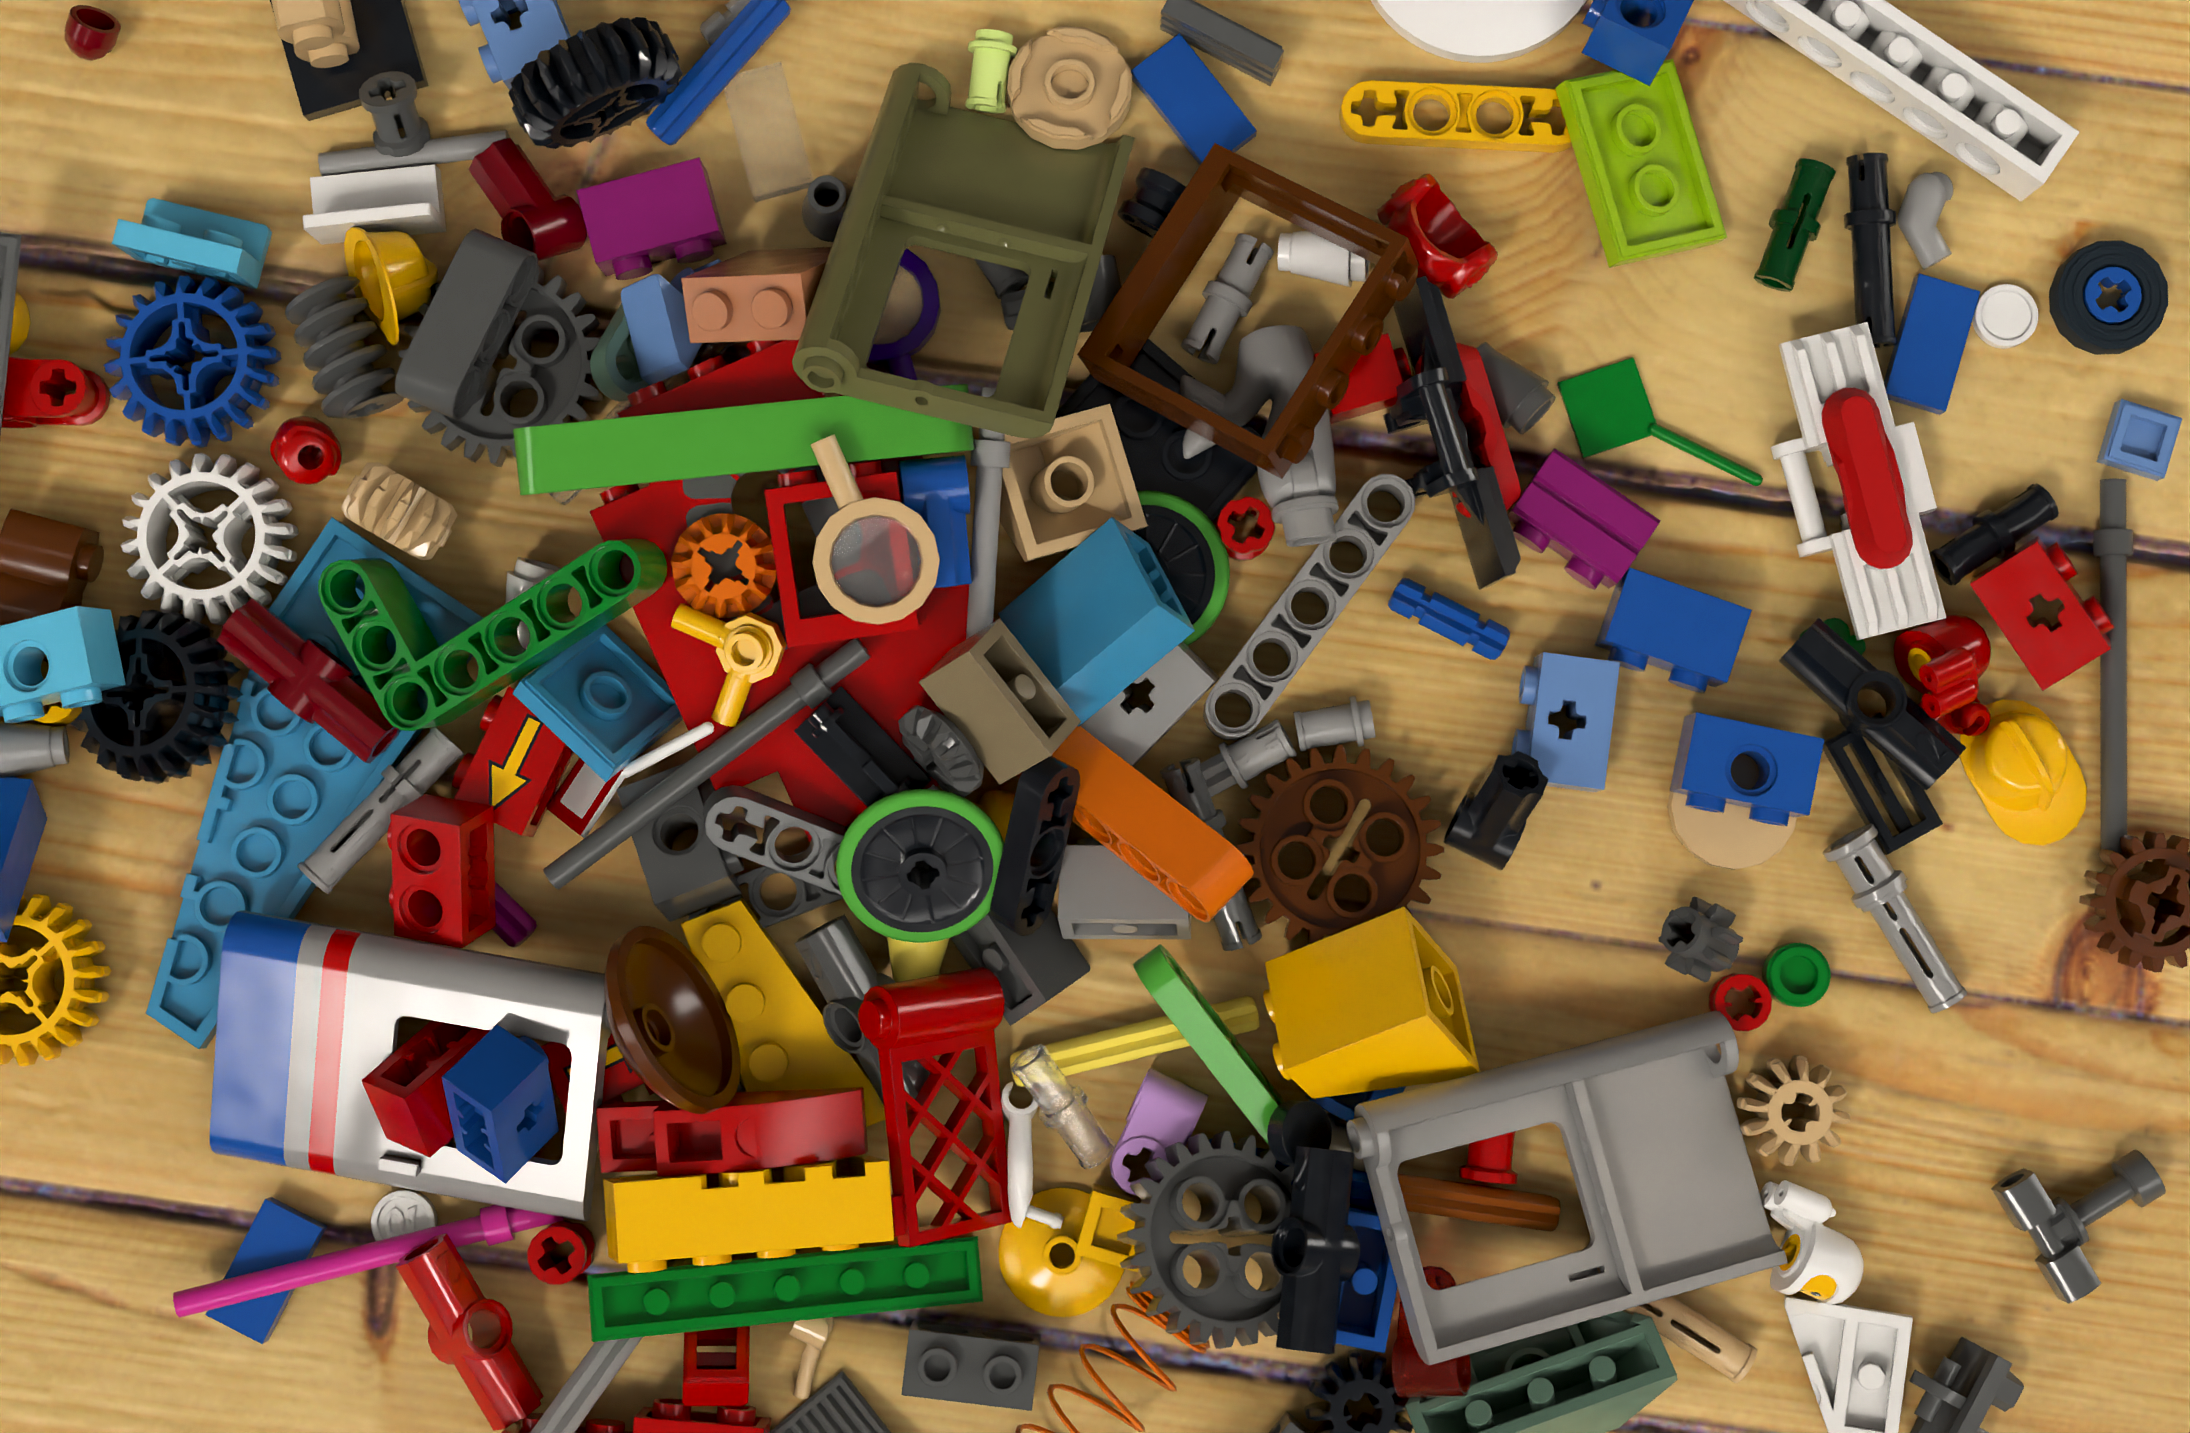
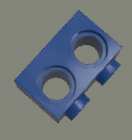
(1634, 34)

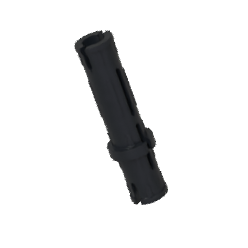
(1871, 245)

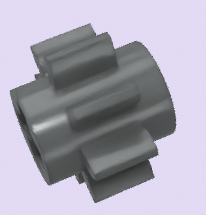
(1700, 939)

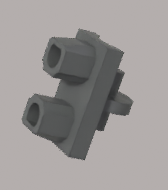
(1964, 1390)

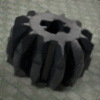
(1352, 1386)

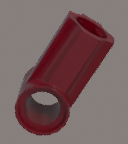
(527, 206)

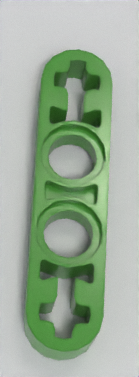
(1209, 1037)

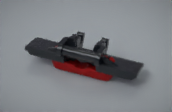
(1458, 404)

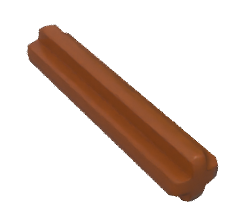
(1479, 1203)

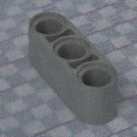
(466, 324)

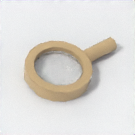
(872, 554)

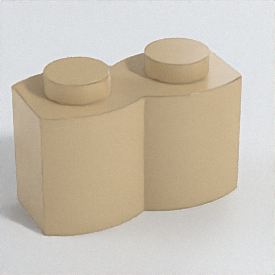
(318, 29)

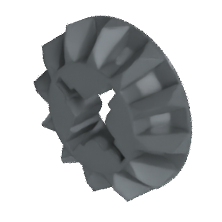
(941, 750)

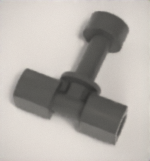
(2060, 1227)

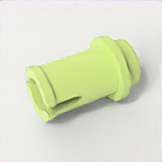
(990, 70)

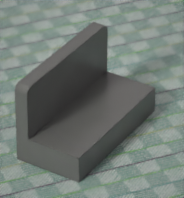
(1026, 966)

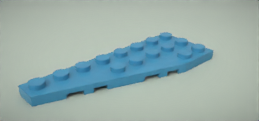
(278, 793)

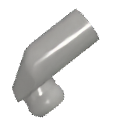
(1920, 214)

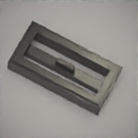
(1223, 39)

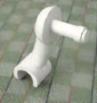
(1021, 1164)

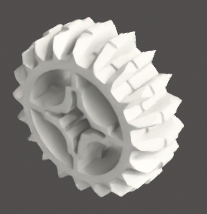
(189, 552)

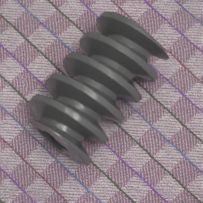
(339, 350)

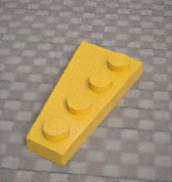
(772, 1012)

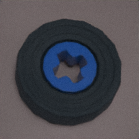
(2077, 288)

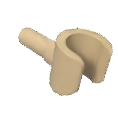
(814, 1334)

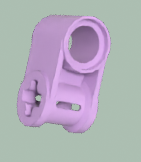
(1159, 1116)

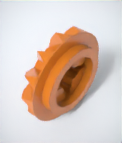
(719, 534)

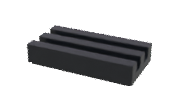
(1863, 802)

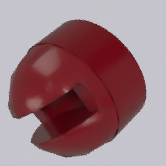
(91, 32)

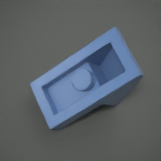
(659, 325)

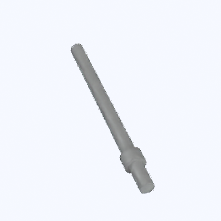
(990, 457)

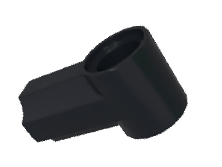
(1495, 815)

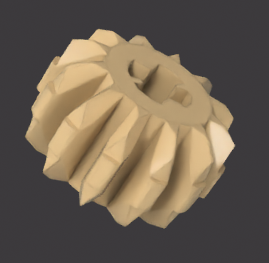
(399, 511)
(1804, 1130)

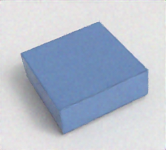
(2139, 440)

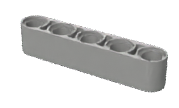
(1333, 588)

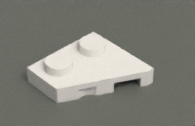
(1853, 1362)

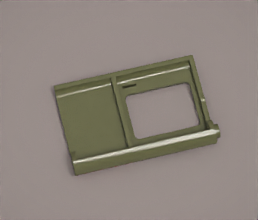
(973, 192)

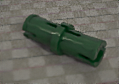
(1808, 187)

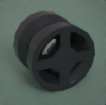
(1151, 202)

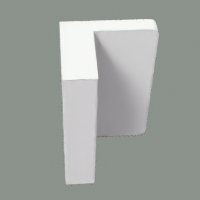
(376, 201)

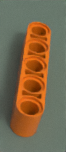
(1152, 829)

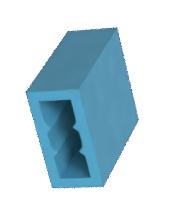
(1099, 618)

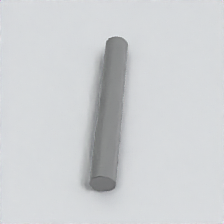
(433, 152)

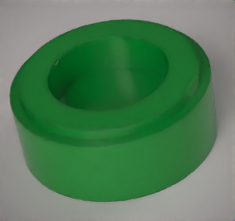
(1796, 974)

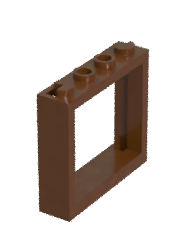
(1175, 253)

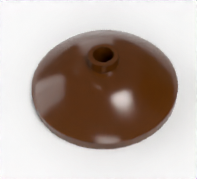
(671, 1021)

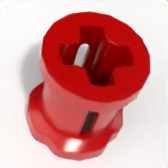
(1264, 527)
(1491, 1160)
(545, 1242)

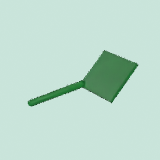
(1613, 410)

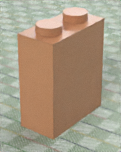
(753, 295)

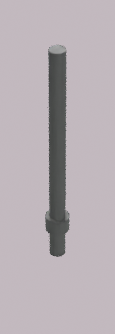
(2113, 546)
(808, 687)

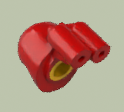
(1944, 662)

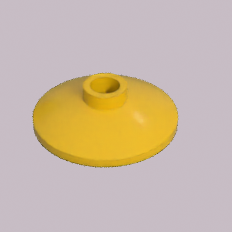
(1033, 1275)

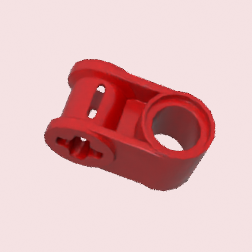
(38, 396)

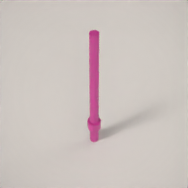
(494, 1224)

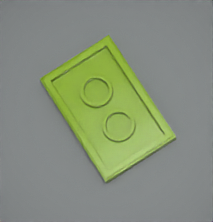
(1640, 164)

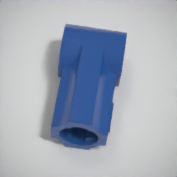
(942, 497)

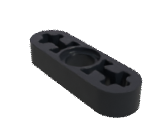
(1035, 845)

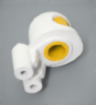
(1818, 1258)

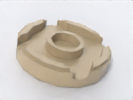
(1069, 88)
(1728, 837)

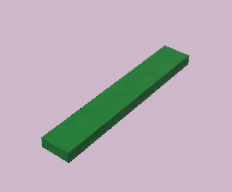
(784, 1289)

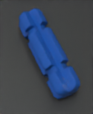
(1449, 618)

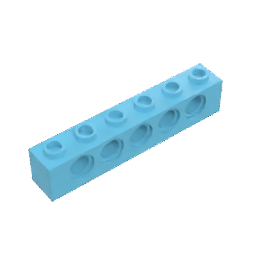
(80, 658)

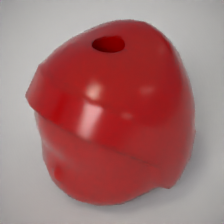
(306, 450)

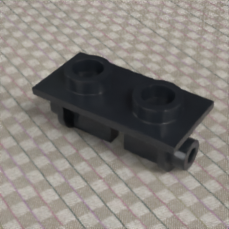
(859, 750)

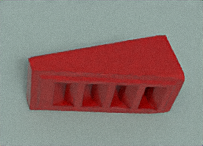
(716, 1376)

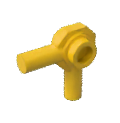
(746, 647)

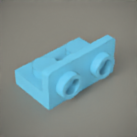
(196, 242)

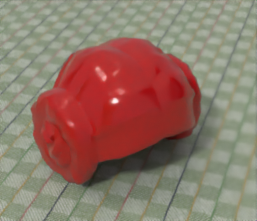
(1443, 242)

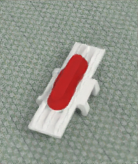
(1881, 477)

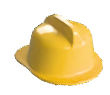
(391, 276)
(2025, 774)

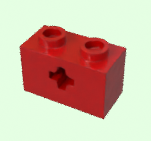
(2044, 648)
(410, 1090)

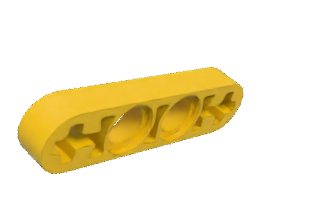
(1462, 126)

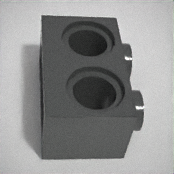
(971, 1364)

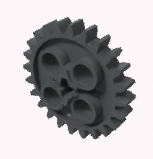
(559, 379)
(1220, 1179)

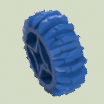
(184, 312)

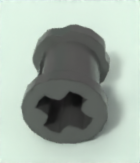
(394, 113)

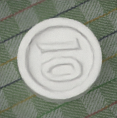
(2005, 316)
(402, 1214)

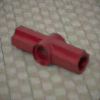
(308, 679)

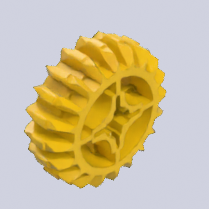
(56, 1013)

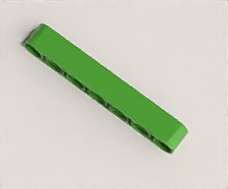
(724, 442)

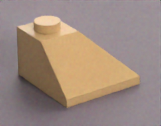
(1067, 484)

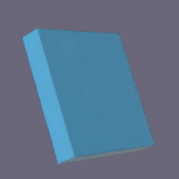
(601, 701)

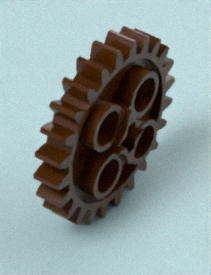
(1288, 819)

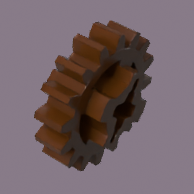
(2140, 922)

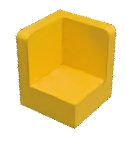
(1102, 1225)

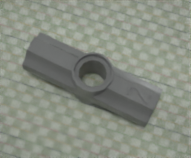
(844, 978)

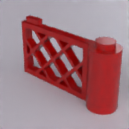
(923, 1021)

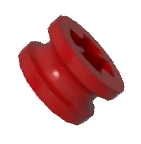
(1739, 982)

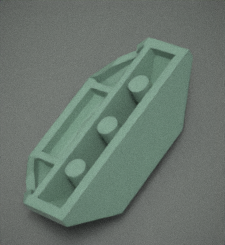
(1557, 1381)

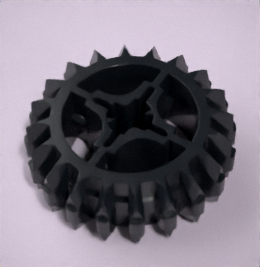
(595, 82)
(170, 726)

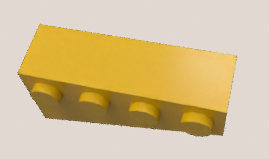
(747, 1211)

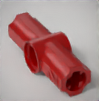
(489, 1361)

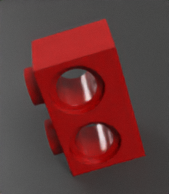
(442, 870)

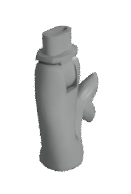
(1272, 367)

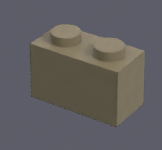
(1000, 701)

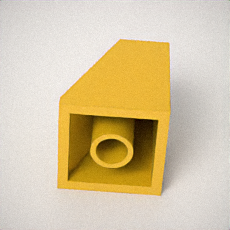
(1369, 1010)

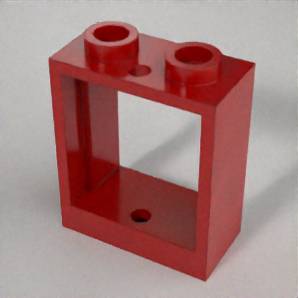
(833, 625)

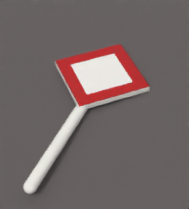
(586, 794)

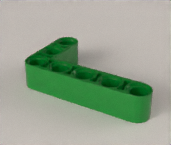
(491, 641)

